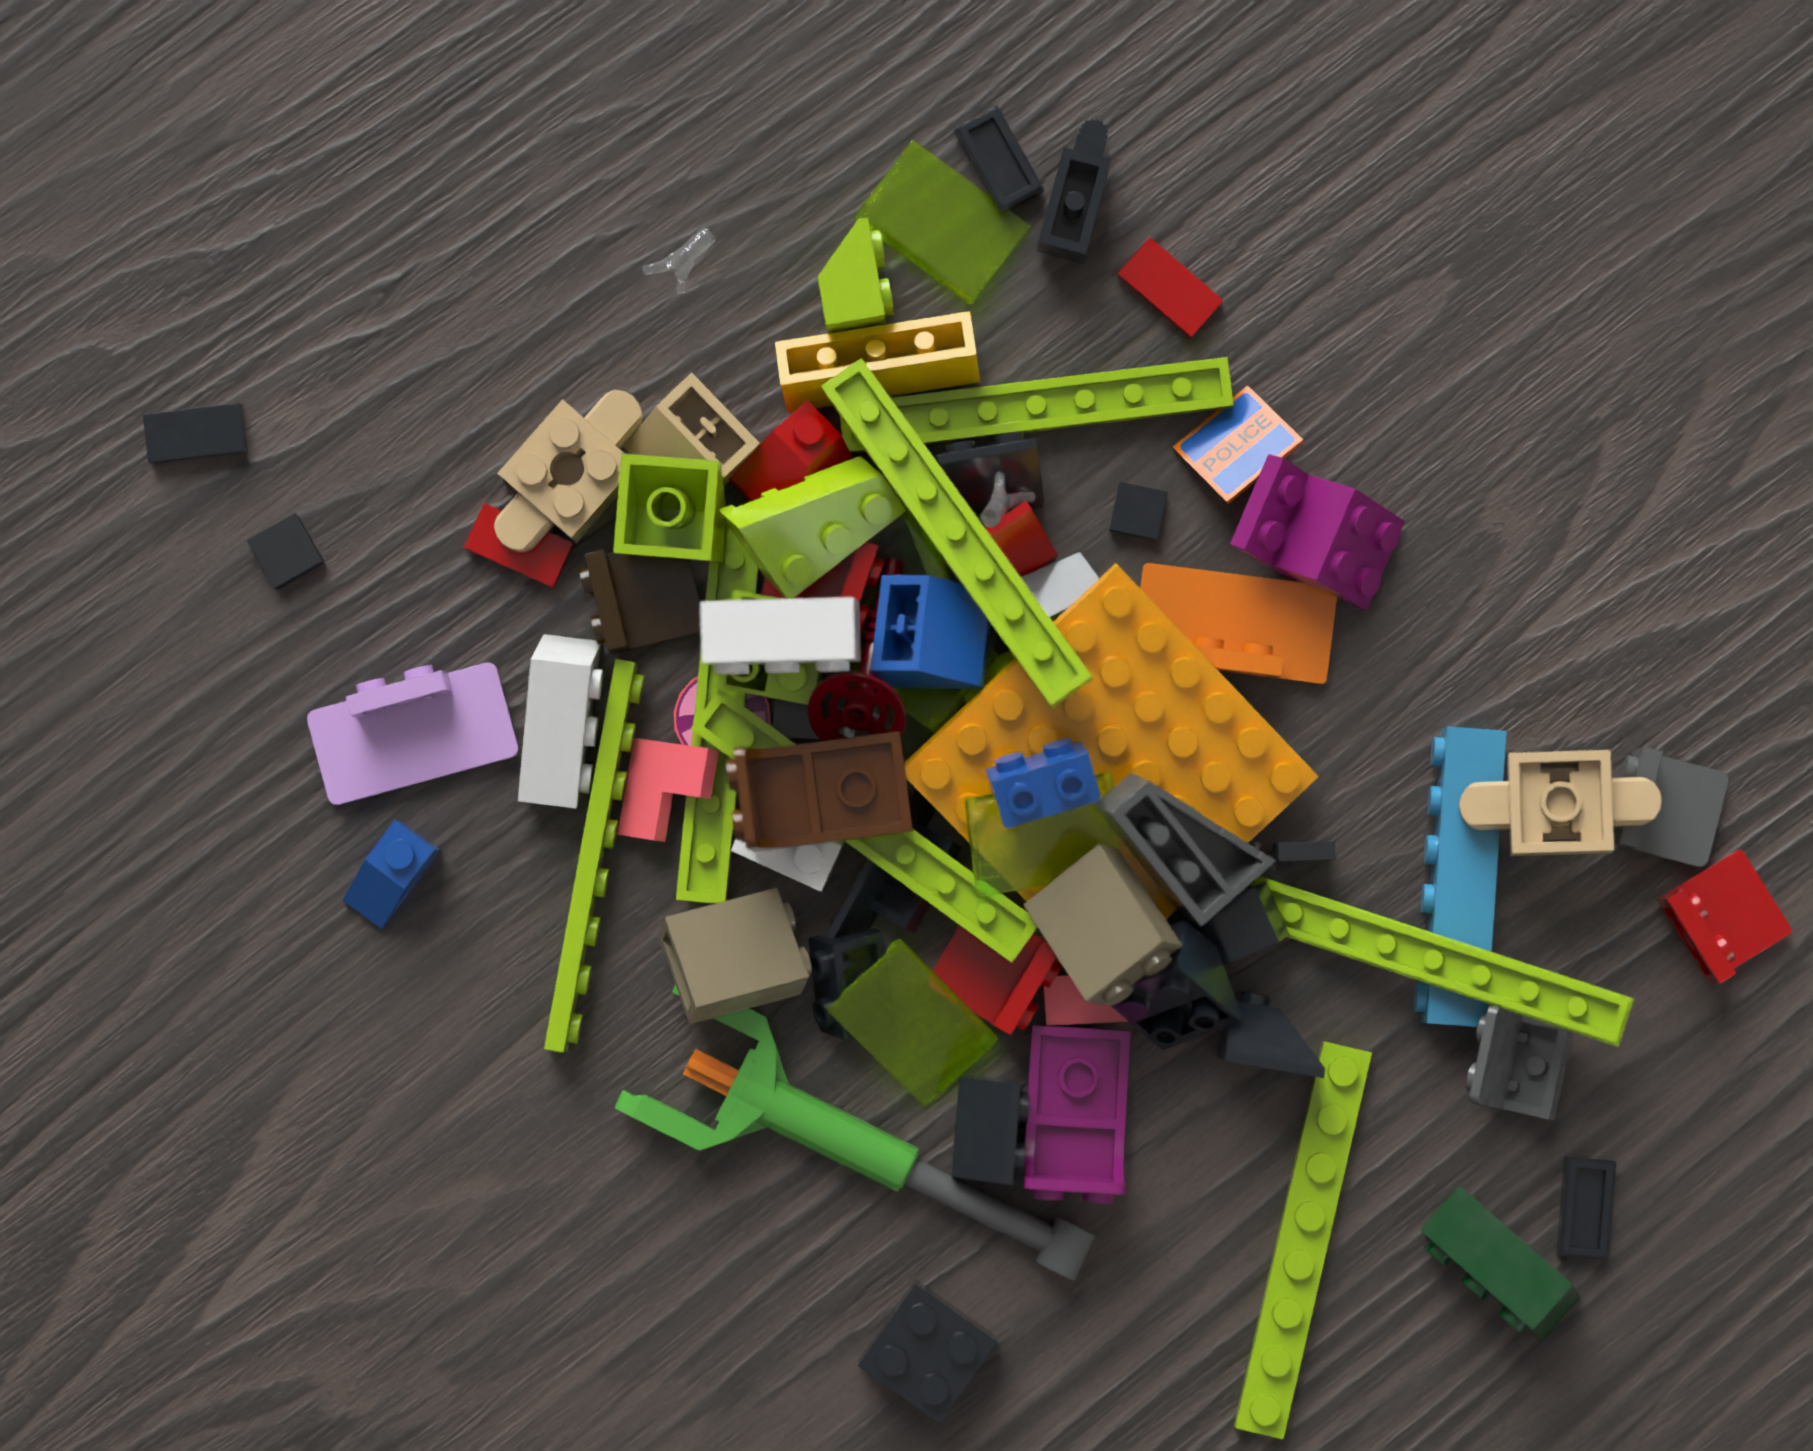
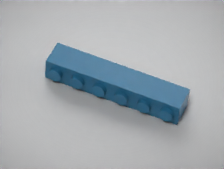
(1461, 862)

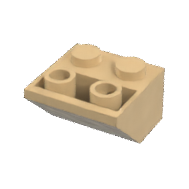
(694, 426)

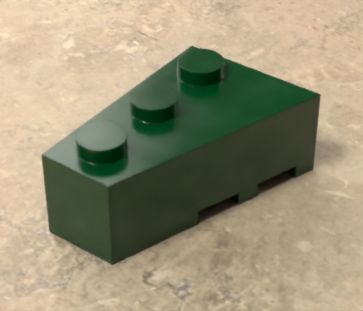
(1499, 1265)

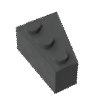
(1180, 848)

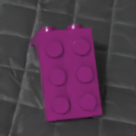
(1076, 1112)

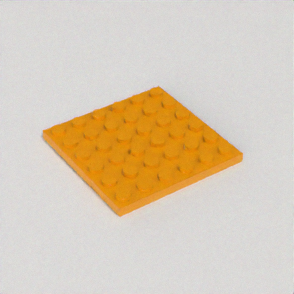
(1146, 712)

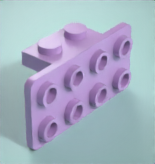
(411, 731)

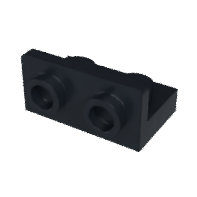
(838, 965)

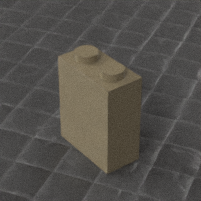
(1103, 926)
(734, 955)

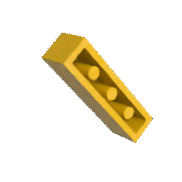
(900, 355)

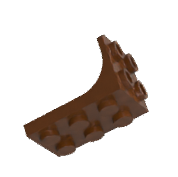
(820, 792)

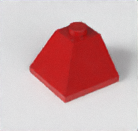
(790, 452)
(1021, 541)

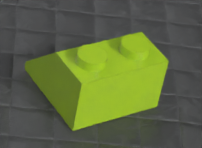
(670, 508)

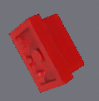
(1724, 916)

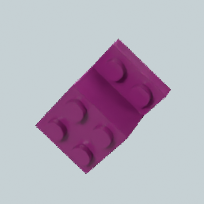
(1317, 532)

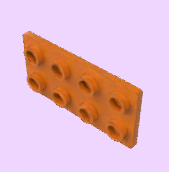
(1248, 620)

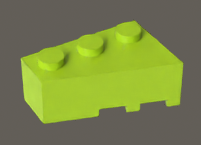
(813, 524)

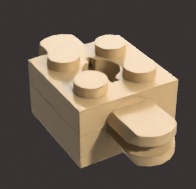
(567, 471)
(1560, 803)

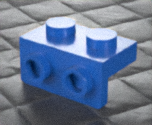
(1043, 782)

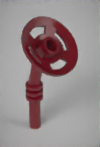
(861, 698)

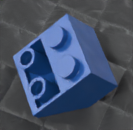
(929, 634)

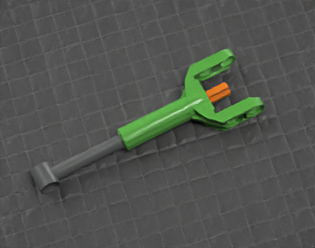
(763, 1098)

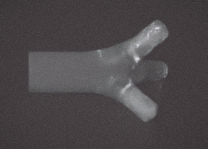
(683, 258)
(1002, 502)

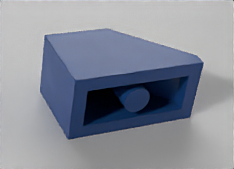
(390, 873)

